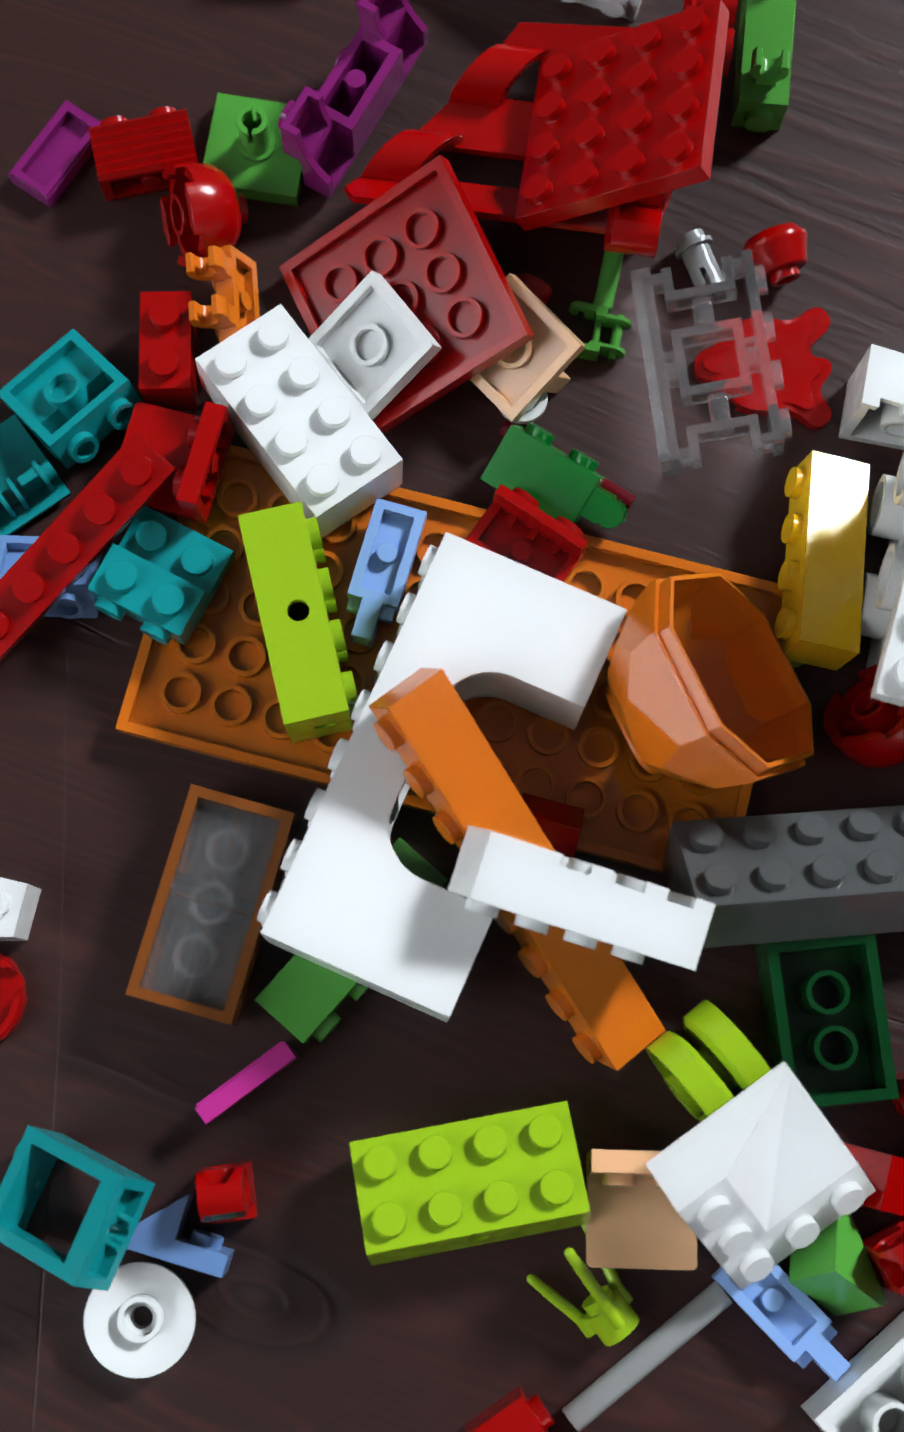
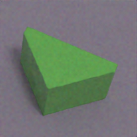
(837, 1270)

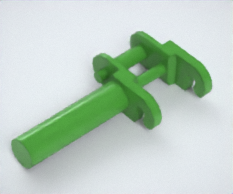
(599, 312)

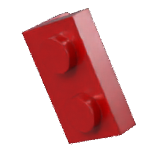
(528, 535)

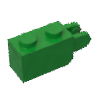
(558, 481)

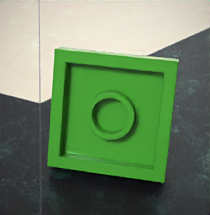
(250, 151)

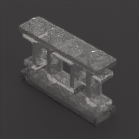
(670, 371)

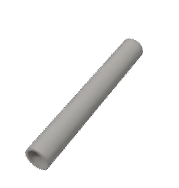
(646, 1356)

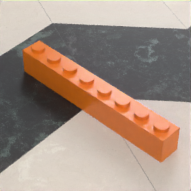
(469, 786)

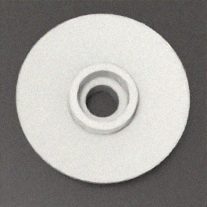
(133, 1348)

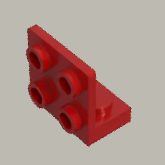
(194, 447)

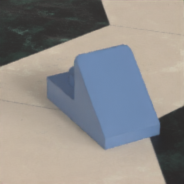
(163, 1239)

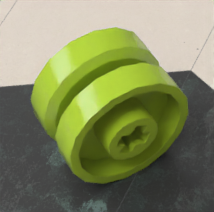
(720, 1064)

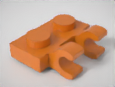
(235, 288)

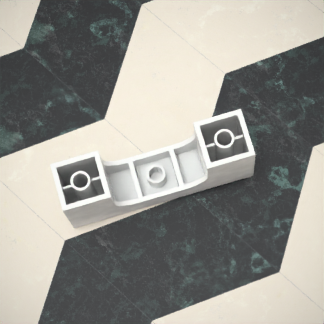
(344, 890)

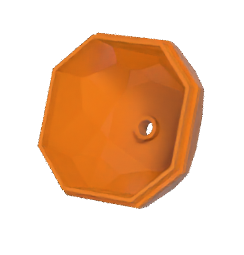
(707, 686)

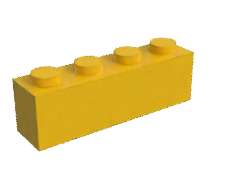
(823, 560)

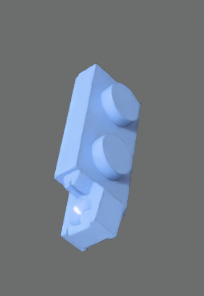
(383, 567)
(788, 1320)

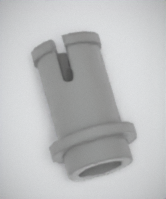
(698, 257)

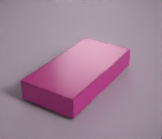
(246, 1081)

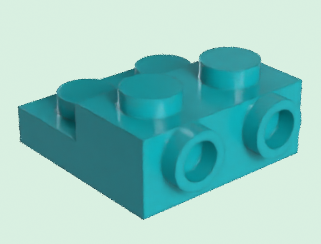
(71, 399)
(160, 576)

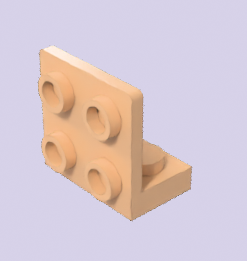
(632, 1217)

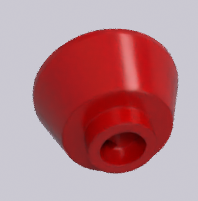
(781, 251)

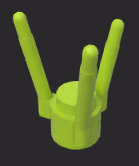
(606, 1307)

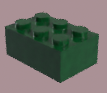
(828, 1017)

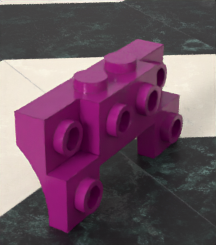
(334, 122)

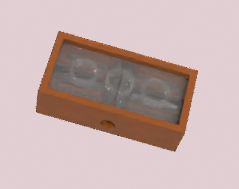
(206, 908)

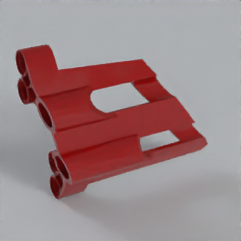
(488, 124)

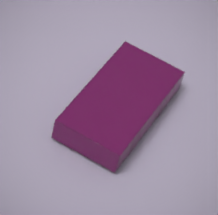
(55, 155)

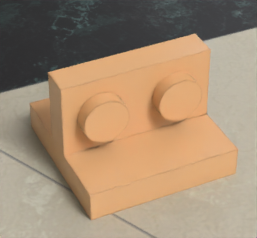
(535, 367)

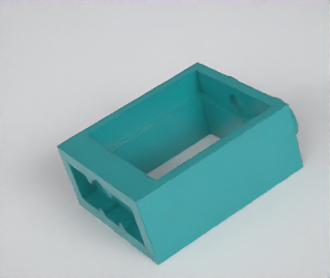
(116, 1203)

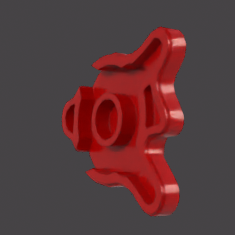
(801, 370)

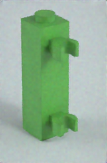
(763, 64)

